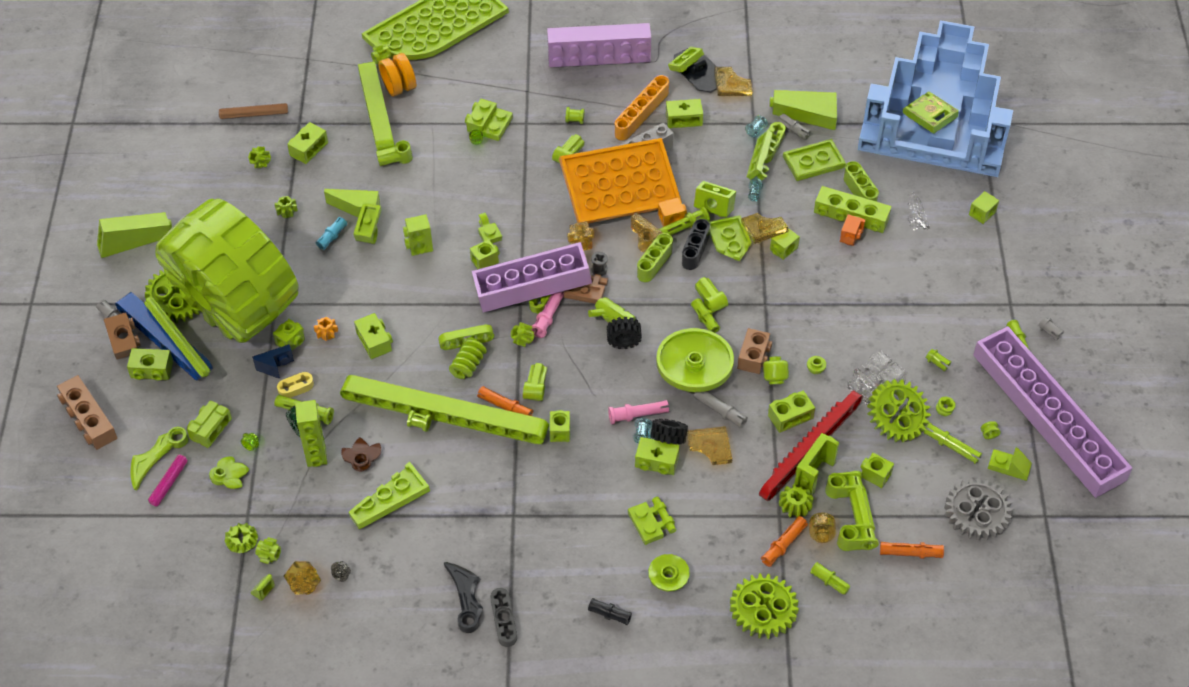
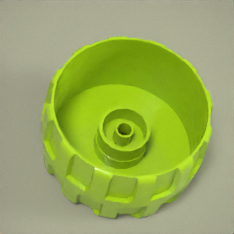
(227, 269)

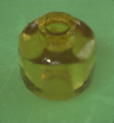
(822, 527)

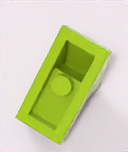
(1013, 465)

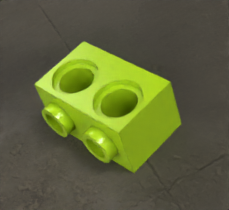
(418, 235)
(791, 414)

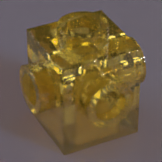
(581, 233)
(302, 577)

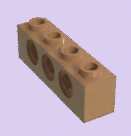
(86, 412)

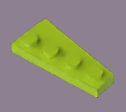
(389, 497)

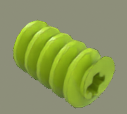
(467, 358)

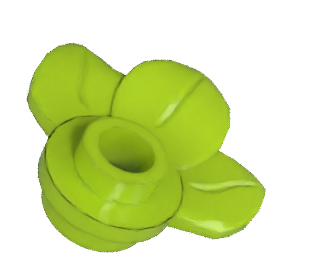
(228, 473)

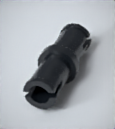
(609, 611)

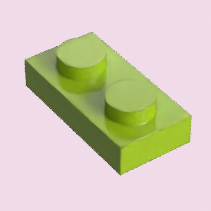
(686, 59)

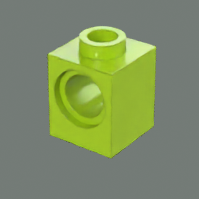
(983, 207)
(784, 244)
(484, 254)
(559, 433)
(880, 476)

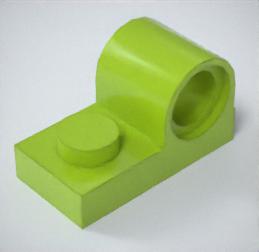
(366, 225)

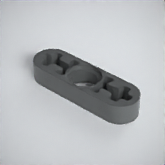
(500, 625)

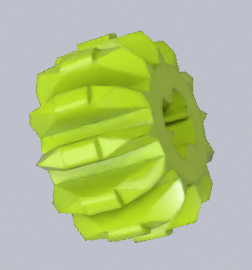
(796, 501)

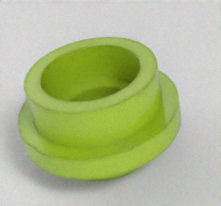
(814, 368)

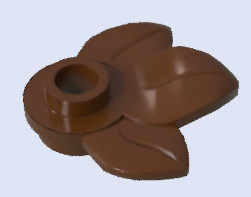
(361, 453)

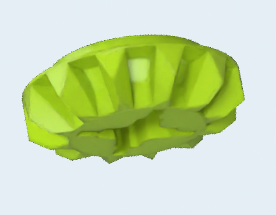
(249, 540)

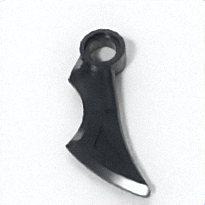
(466, 584)

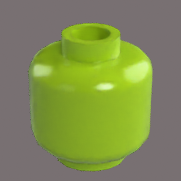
(775, 370)

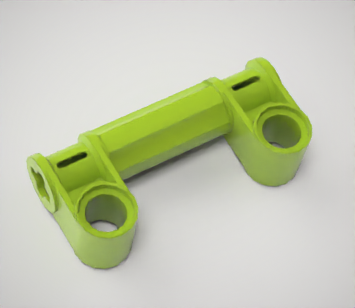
(862, 534)

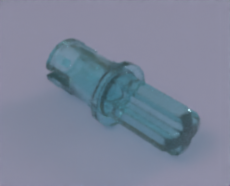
(755, 186)

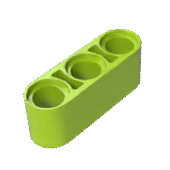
(859, 181)
(654, 257)

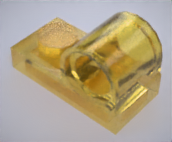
(646, 231)

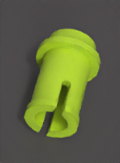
(937, 359)

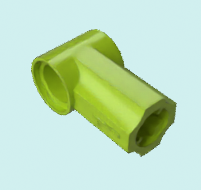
(571, 146)
(399, 153)
(712, 297)
(535, 386)

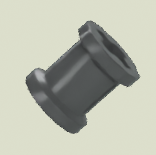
(601, 262)

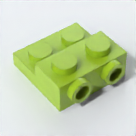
(488, 119)

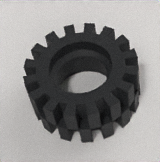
(624, 332)
(669, 431)

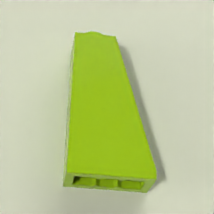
(806, 107)
(130, 232)

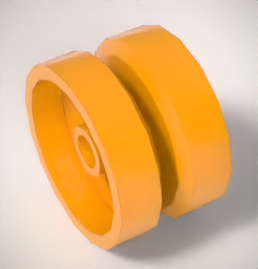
(397, 74)

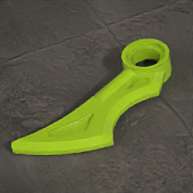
(144, 462)

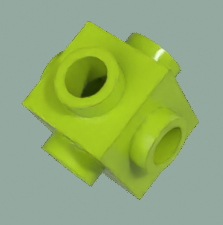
(289, 333)

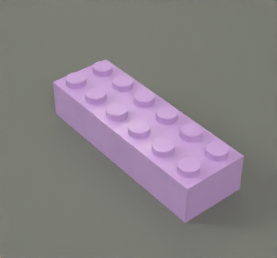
(599, 45)
(531, 277)

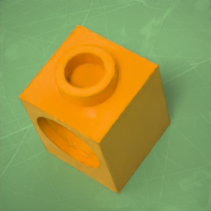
(671, 211)

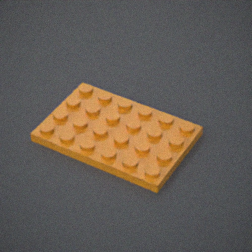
(619, 180)

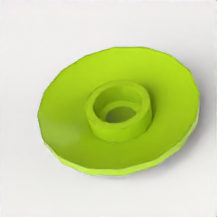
(671, 565)

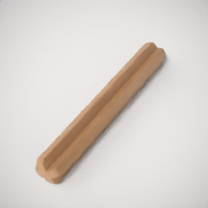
(248, 111)

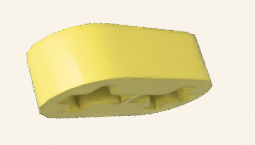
(295, 385)

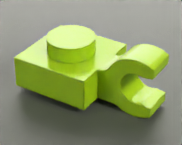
(488, 230)

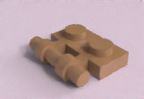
(588, 293)

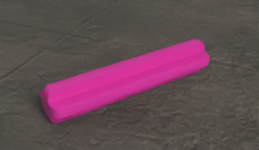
(167, 480)

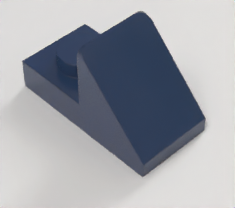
(270, 360)

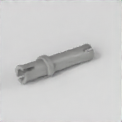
(720, 407)

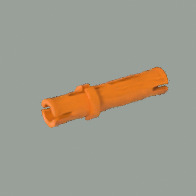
(503, 402)
(779, 547)
(918, 550)

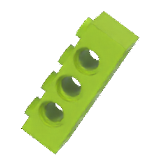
(839, 204)
(311, 433)

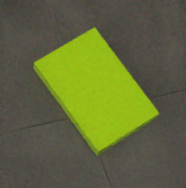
(814, 160)

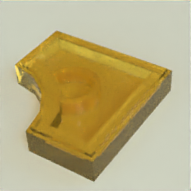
(731, 84)
(763, 228)
(712, 443)

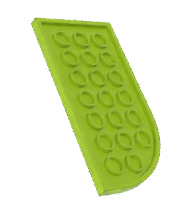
(433, 26)

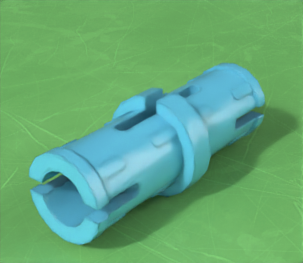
(331, 233)

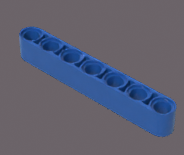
(152, 329)

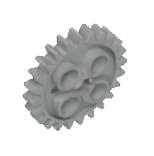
(994, 518)

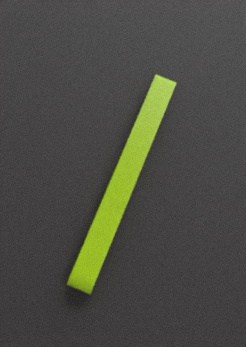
(445, 409)

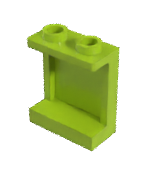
(823, 450)

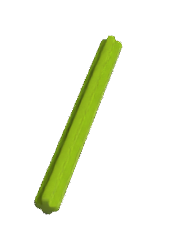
(177, 337)

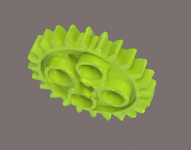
(161, 285)
(884, 398)
(764, 605)

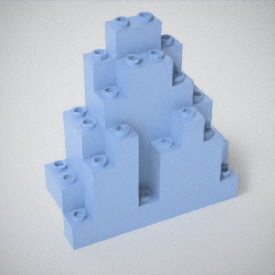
(952, 70)

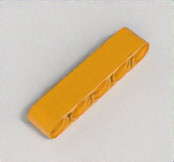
(641, 107)

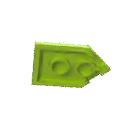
(730, 237)

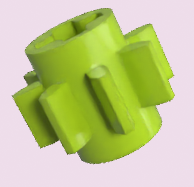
(380, 53)
(259, 157)
(286, 207)
(522, 334)
(268, 550)

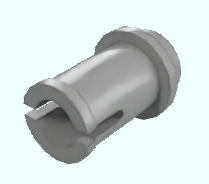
(1050, 328)

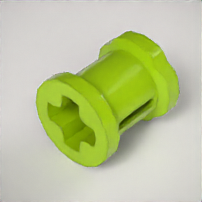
(574, 115)
(419, 420)

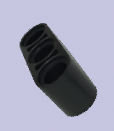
(695, 244)

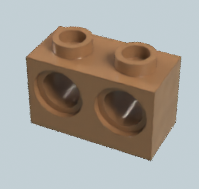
(754, 351)

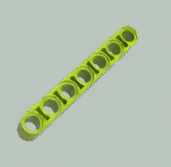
(375, 106)

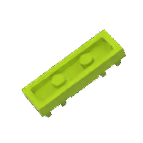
(763, 146)

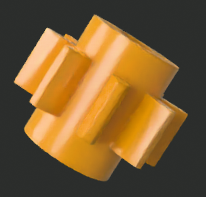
(326, 328)

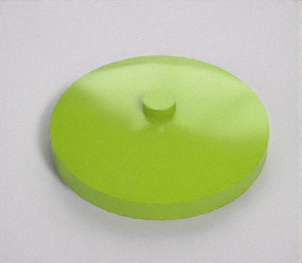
(695, 360)

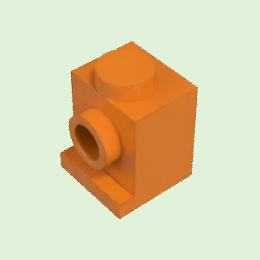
(852, 229)

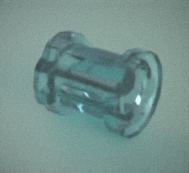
(754, 128)
(642, 429)

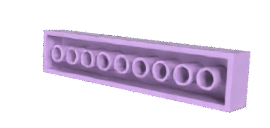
(1052, 412)

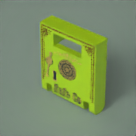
(929, 107)

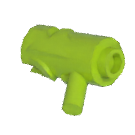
(609, 310)

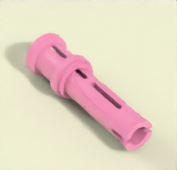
(545, 318)
(629, 412)

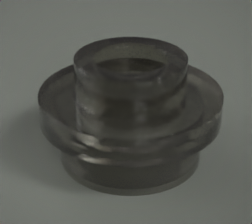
(340, 571)

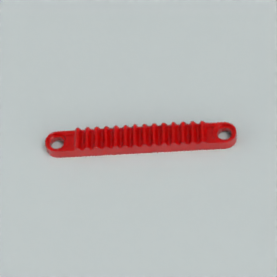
(827, 426)

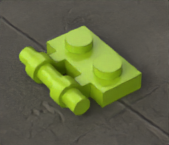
(646, 524)

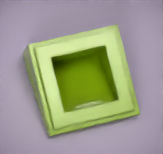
(264, 586)

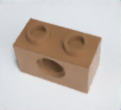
(115, 326)

